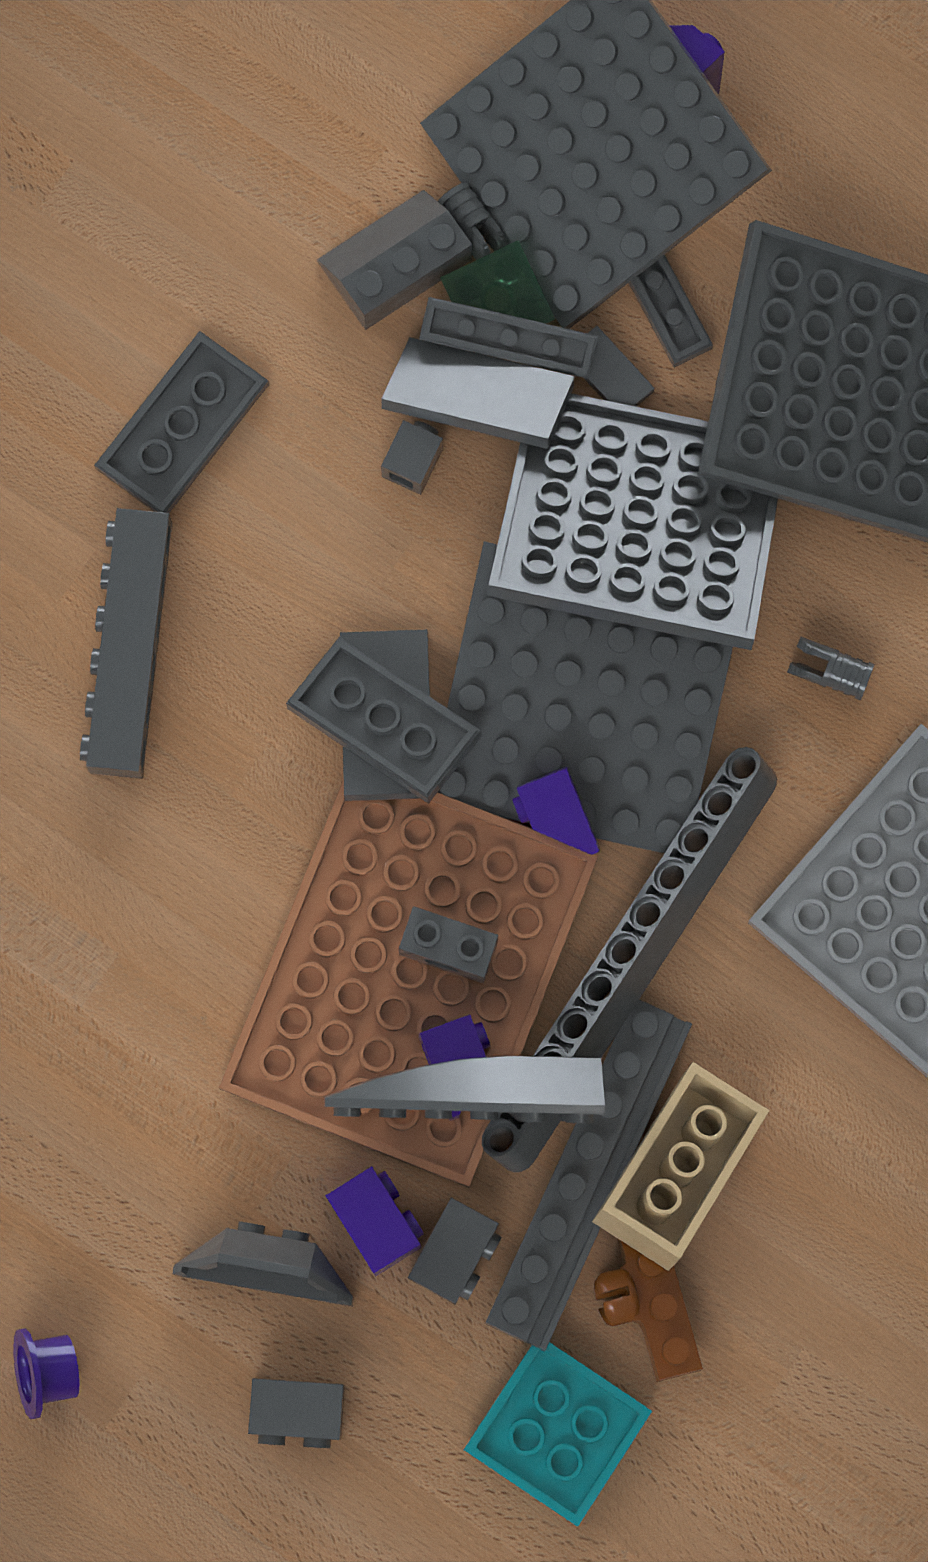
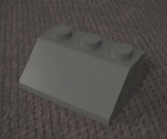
(396, 258)

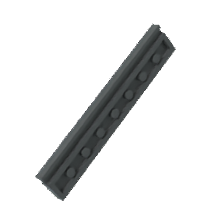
(585, 1175)

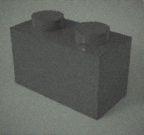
(454, 1252)
(296, 1410)

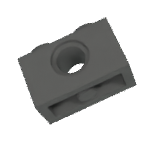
(448, 944)

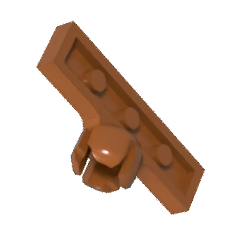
(656, 1303)

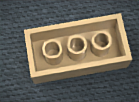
(680, 1166)

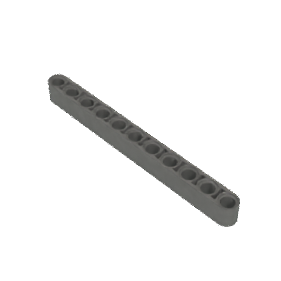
(642, 939)

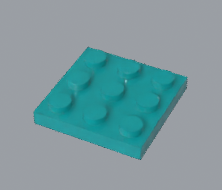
(558, 1431)

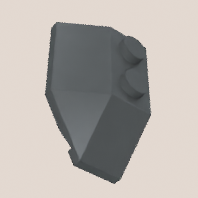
(266, 1264)

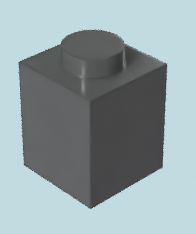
(412, 455)

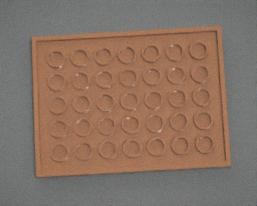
(352, 1008)

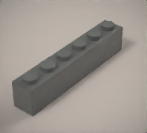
(128, 643)

